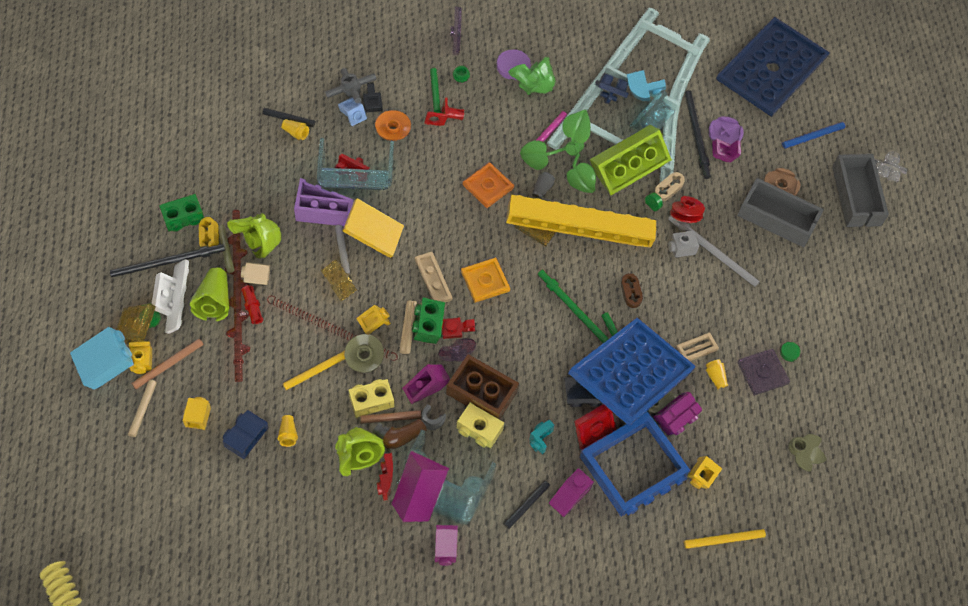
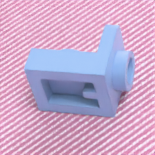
(354, 111)

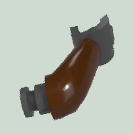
(398, 437)

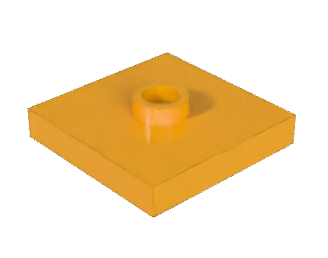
(485, 280)

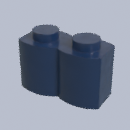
(244, 434)

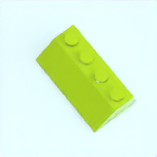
(631, 159)

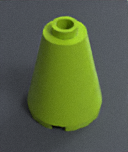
(211, 296)

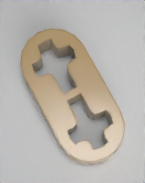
(671, 189)

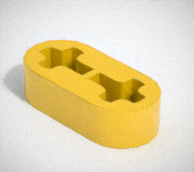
(212, 232)

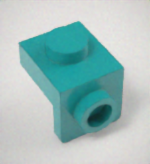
(540, 432)

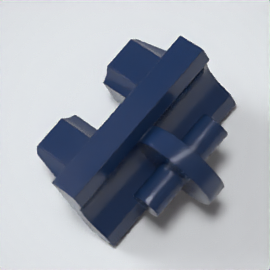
(619, 89)

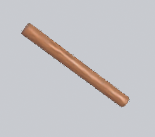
(167, 364)

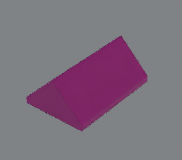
(419, 488)

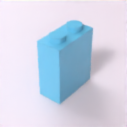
(102, 358)

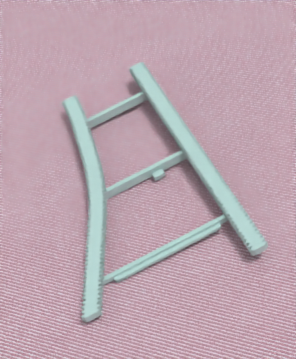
(676, 94)

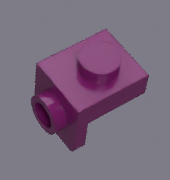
(726, 151)

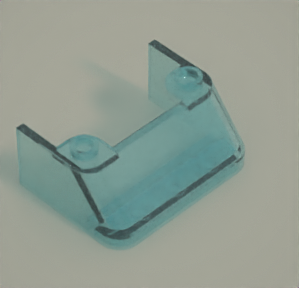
(354, 177)
(455, 501)

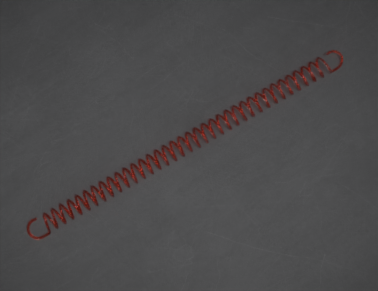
(318, 321)

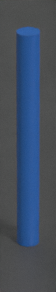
(795, 141)

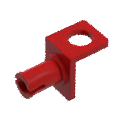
(447, 112)

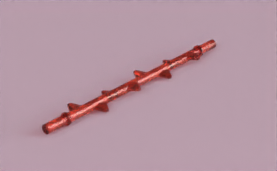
(235, 302)

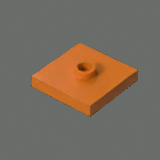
(488, 185)

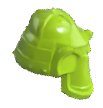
(257, 233)
(358, 450)

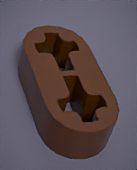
(627, 291)

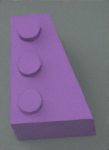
(321, 206)

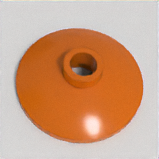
(393, 119)

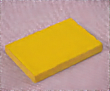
(373, 228)

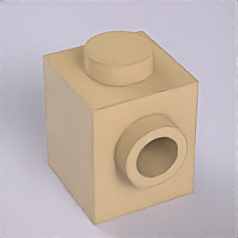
(256, 273)

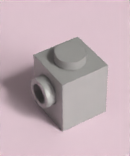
(683, 244)

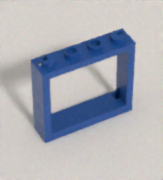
(587, 456)

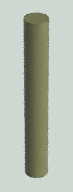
(227, 254)

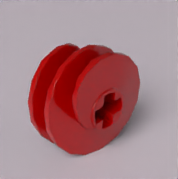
(688, 210)

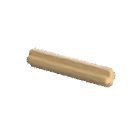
(407, 334)

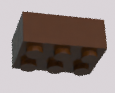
(482, 386)

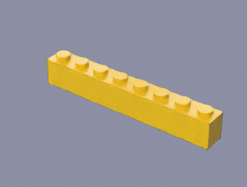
(581, 221)

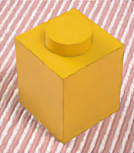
(196, 413)

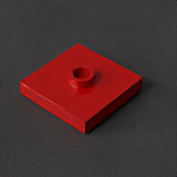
(594, 426)

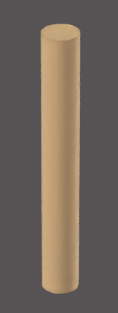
(142, 408)

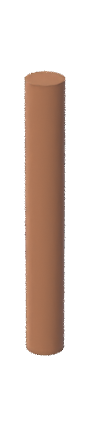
(390, 416)

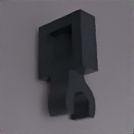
(372, 100)

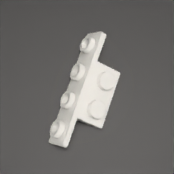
(169, 295)

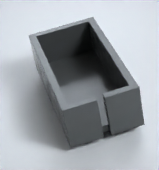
(860, 190)
(780, 212)

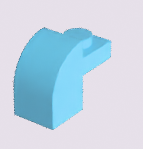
(640, 88)

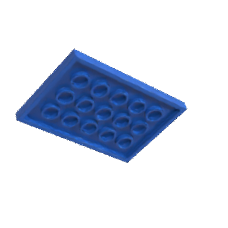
(632, 371)

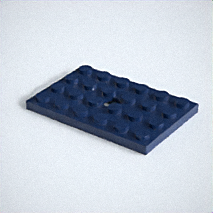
(775, 44)

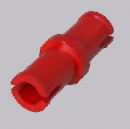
(252, 305)

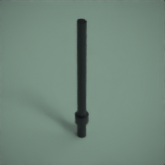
(703, 160)
(204, 252)

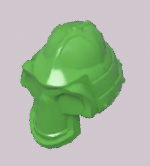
(537, 78)

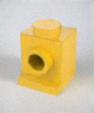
(142, 350)
(710, 472)

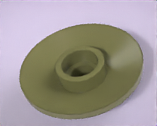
(361, 344)

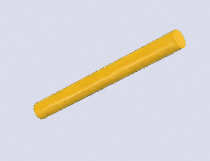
(313, 371)
(724, 538)

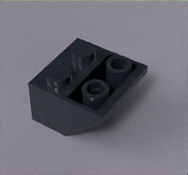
(575, 394)

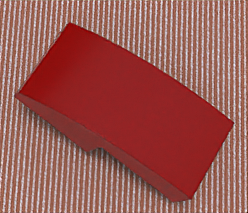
(386, 479)

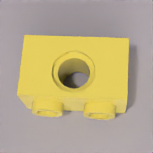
(475, 416)

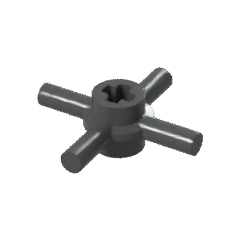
(350, 85)

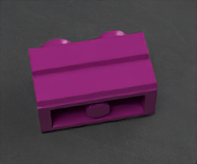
(678, 413)

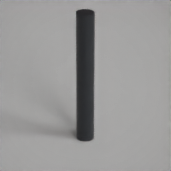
(281, 115)
(526, 504)

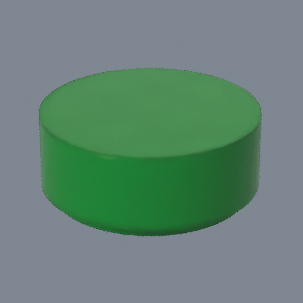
(654, 201)
(790, 351)

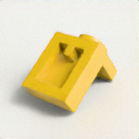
(373, 319)

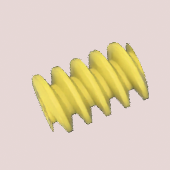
(58, 586)

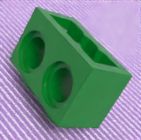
(180, 210)
(431, 321)

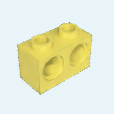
(373, 402)

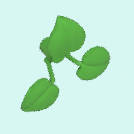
(578, 128)

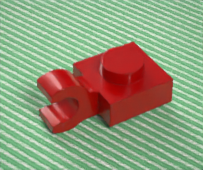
(454, 327)

